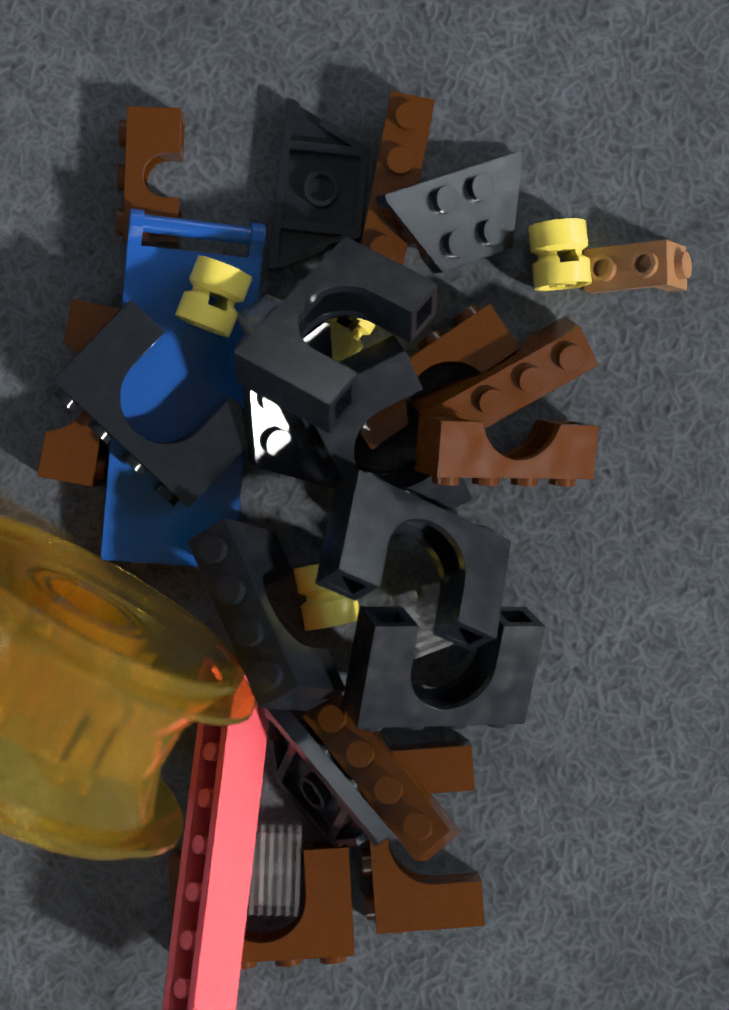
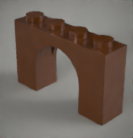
(417, 901)
(323, 925)

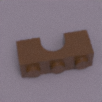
(150, 138)

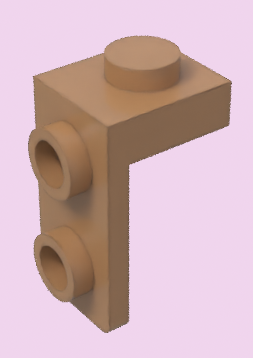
(639, 266)

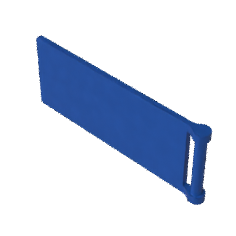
(174, 391)

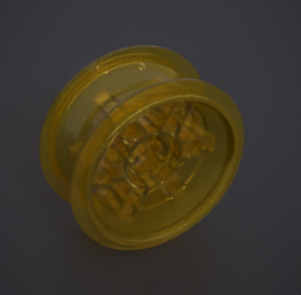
(95, 698)

